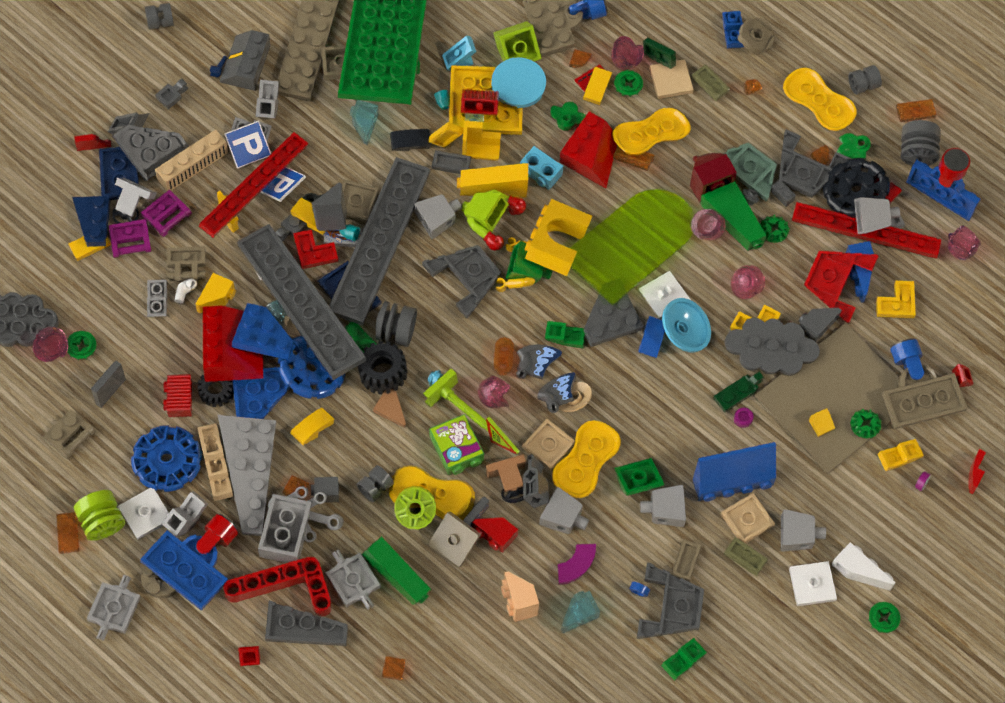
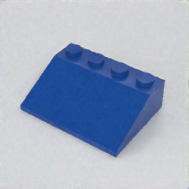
(735, 472)

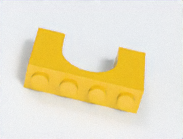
(543, 248)

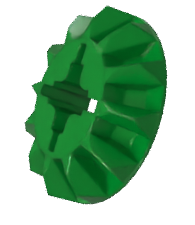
(628, 76)
(777, 235)
(76, 339)
(865, 431)
(884, 608)

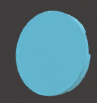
(519, 82)

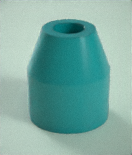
(443, 99)
(351, 232)

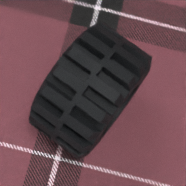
(386, 380)

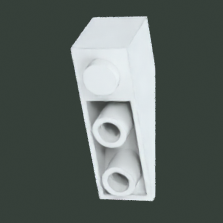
(857, 567)

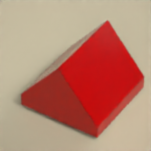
(963, 375)
(249, 655)

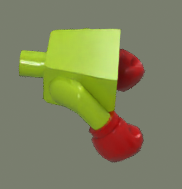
(485, 212)

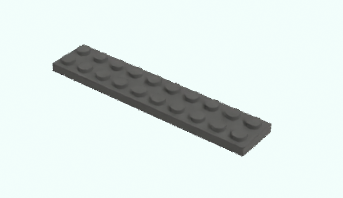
(379, 241)
(301, 302)

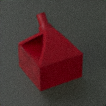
(711, 173)

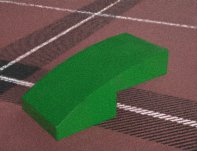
(562, 334)
(684, 659)

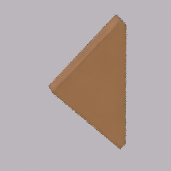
(390, 408)

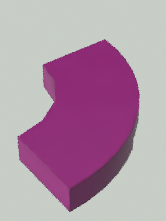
(577, 565)

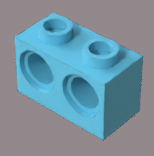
(544, 165)

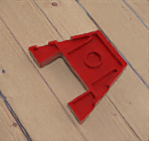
(830, 275)

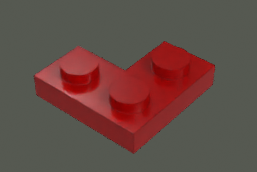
(313, 255)

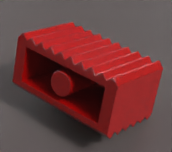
(479, 102)
(178, 395)

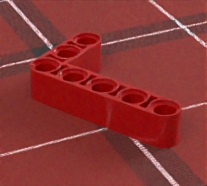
(282, 582)

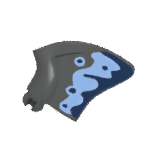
(535, 360)
(557, 391)

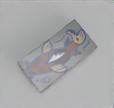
(334, 236)

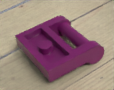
(162, 209)
(129, 232)

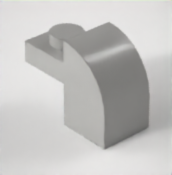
(268, 99)
(185, 517)

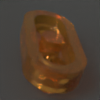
(503, 357)

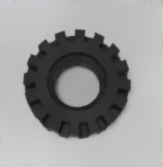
(218, 398)

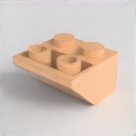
(520, 597)

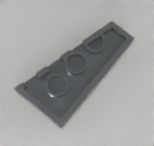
(295, 626)

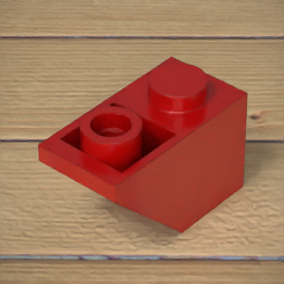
(496, 531)

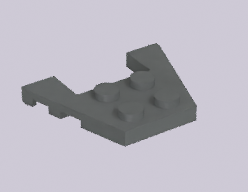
(802, 172)
(472, 269)
(680, 605)

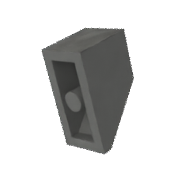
(818, 321)

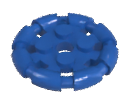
(304, 375)
(169, 469)

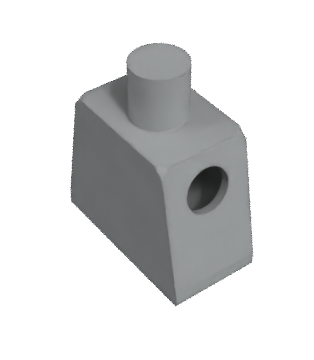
(436, 214)
(874, 214)
(666, 506)
(563, 513)
(799, 531)

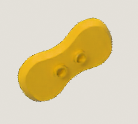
(810, 90)
(662, 126)
(580, 469)
(449, 494)

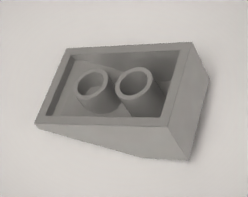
(284, 529)

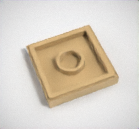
(671, 81)
(549, 444)
(747, 518)

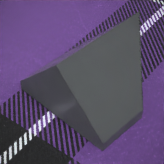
(128, 119)

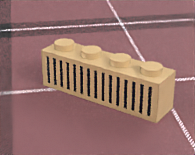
(191, 160)

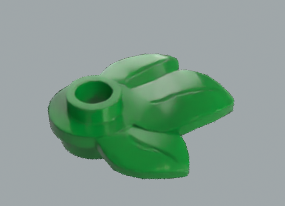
(567, 115)
(850, 145)

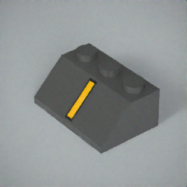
(246, 60)

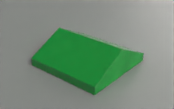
(638, 477)

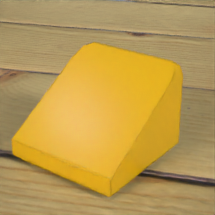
(822, 422)

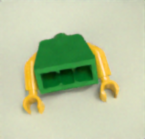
(520, 270)

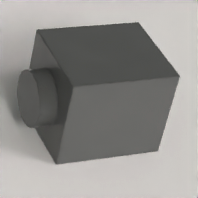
(329, 486)

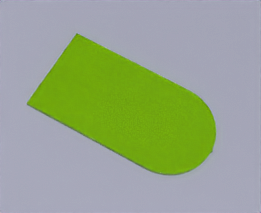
(633, 242)

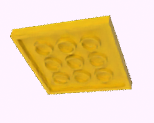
(479, 77)

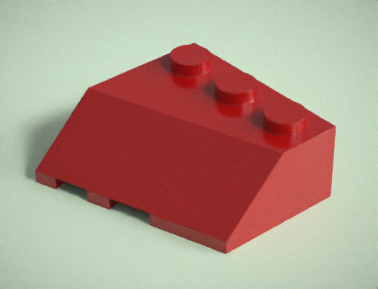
(591, 150)

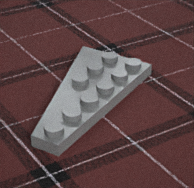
(249, 460)

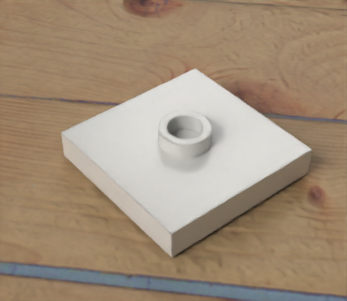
(144, 513)
(812, 583)

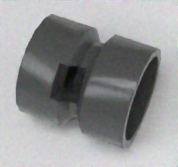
(153, 18)
(865, 79)
(377, 477)

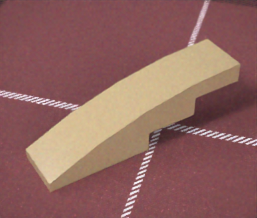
(215, 462)

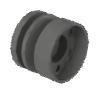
(920, 142)
(396, 323)

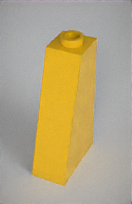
(506, 179)

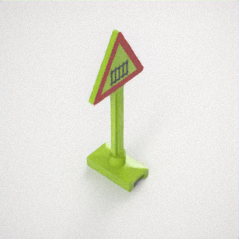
(443, 388)

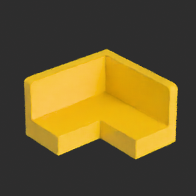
(480, 143)

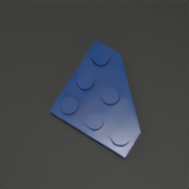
(262, 333)
(258, 396)

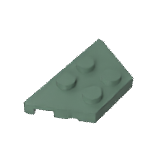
(753, 169)

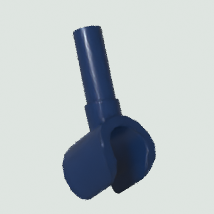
(216, 70)

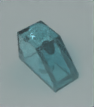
(364, 118)
(580, 611)

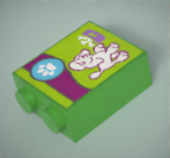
(456, 445)

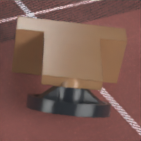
(509, 475)

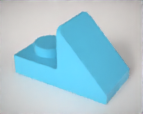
(460, 53)

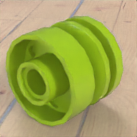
(99, 515)
(412, 519)

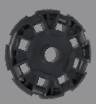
(853, 178)

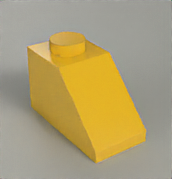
(216, 292)

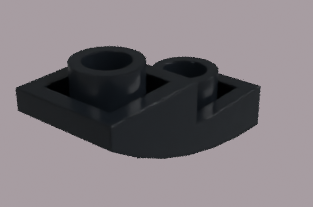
(412, 138)

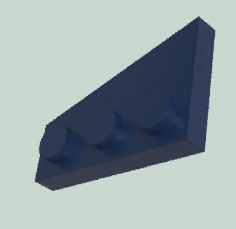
(93, 218)

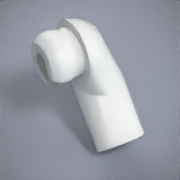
(184, 288)

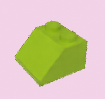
(518, 42)

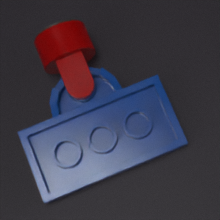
(945, 182)
(191, 563)

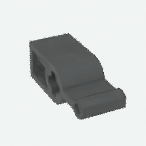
(535, 483)

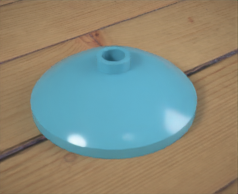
(686, 325)

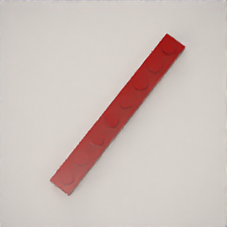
(253, 185)
(846, 225)

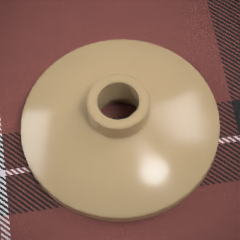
(581, 394)

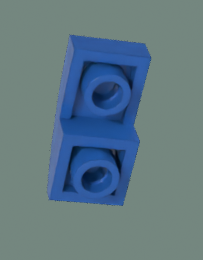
(731, 23)
(652, 337)

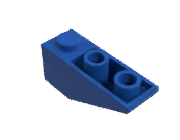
(859, 275)

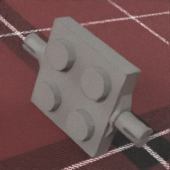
(353, 579)
(113, 607)

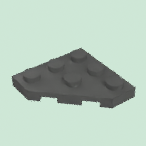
(148, 147)
(611, 321)

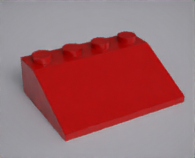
(219, 358)

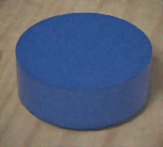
(639, 589)

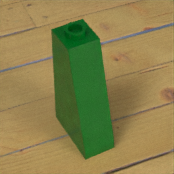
(737, 215)
(396, 571)

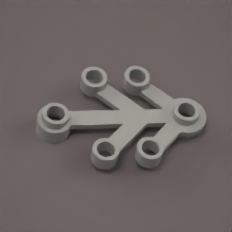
(316, 516)

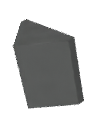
(330, 210)

